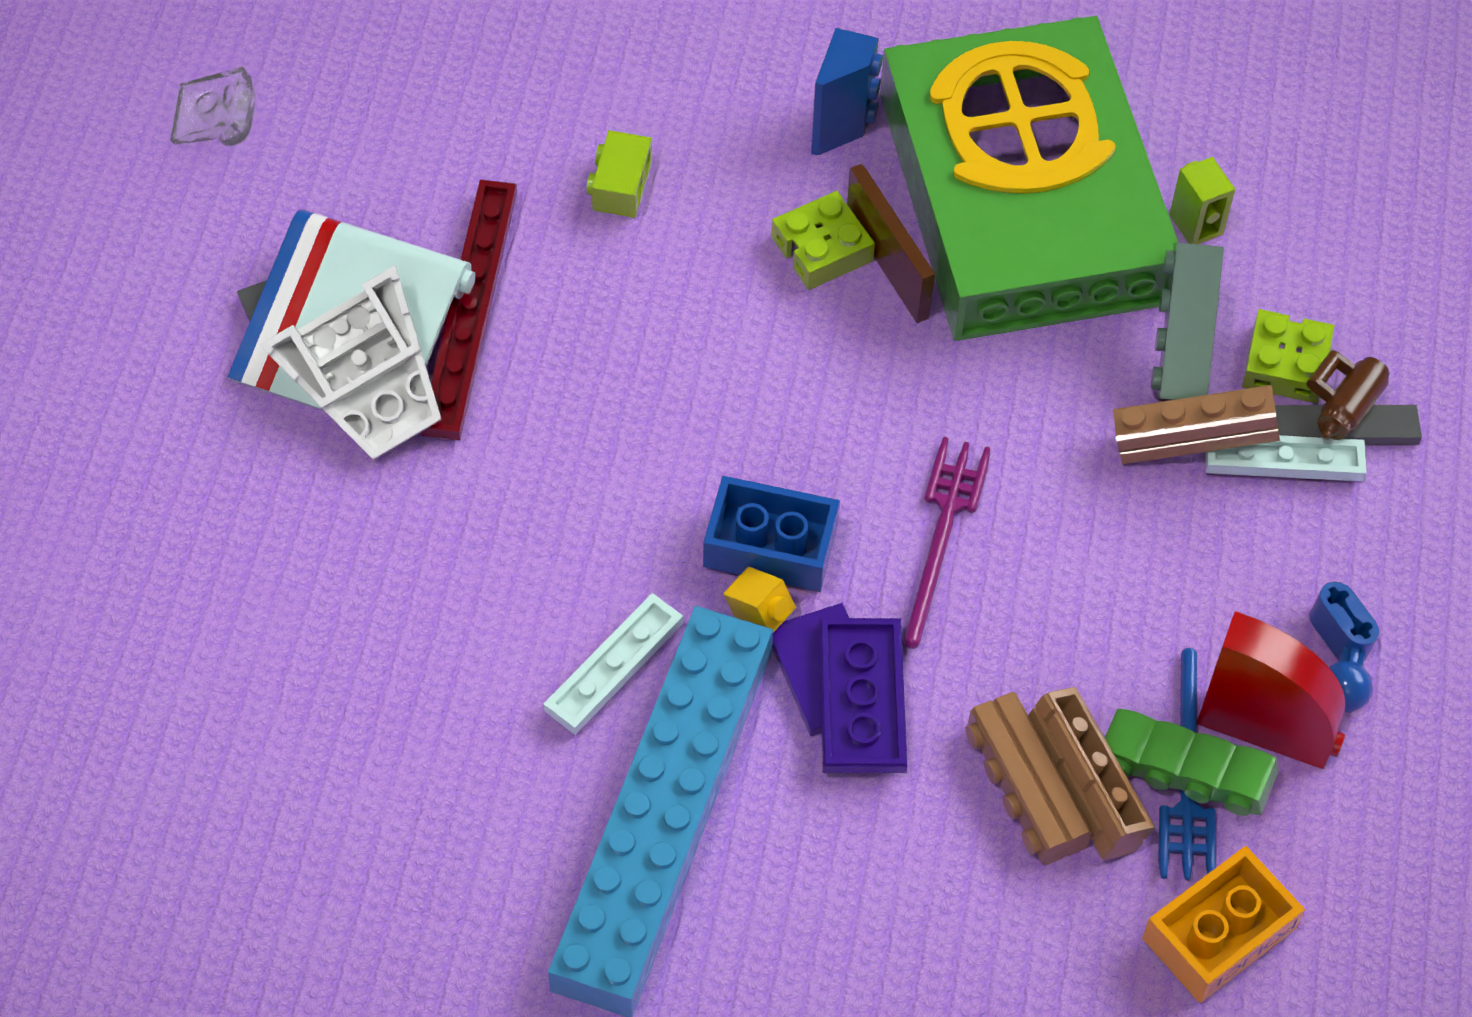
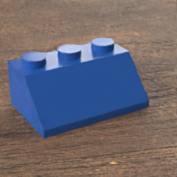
(846, 90)

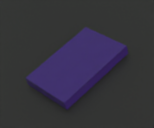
(798, 655)

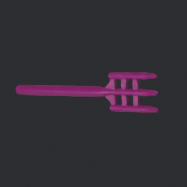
(949, 506)

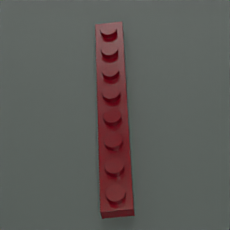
(469, 315)

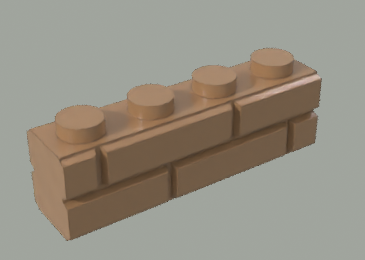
(1196, 424)
(1091, 773)
(1028, 779)

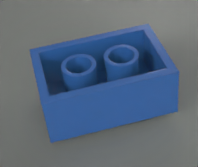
(771, 531)

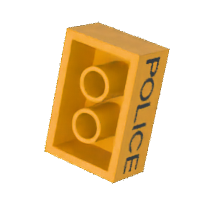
(1222, 924)

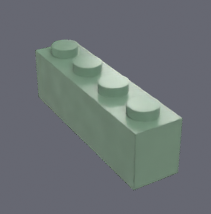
(1189, 320)

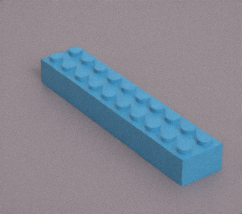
(661, 813)

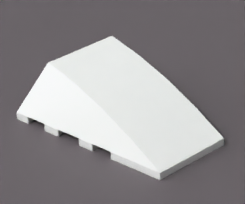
(363, 366)

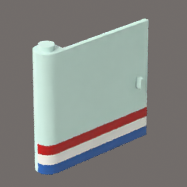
(323, 267)

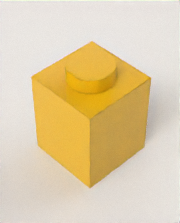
(759, 599)

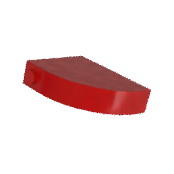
(1274, 694)

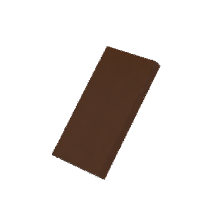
(894, 247)

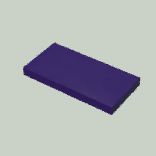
(862, 695)

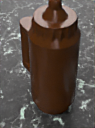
(1353, 396)

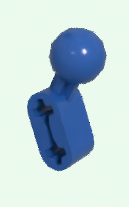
(1350, 636)

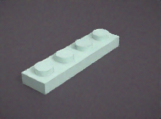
(1293, 459)
(613, 664)

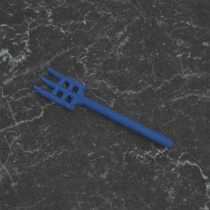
(1187, 808)

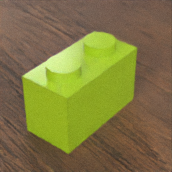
(620, 173)
(1202, 201)

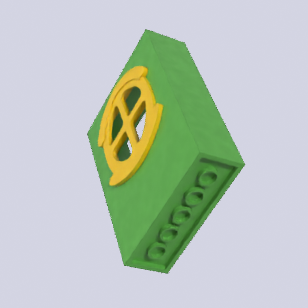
(1038, 236)

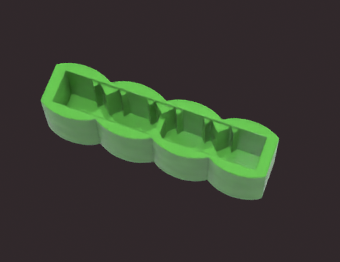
(1191, 761)

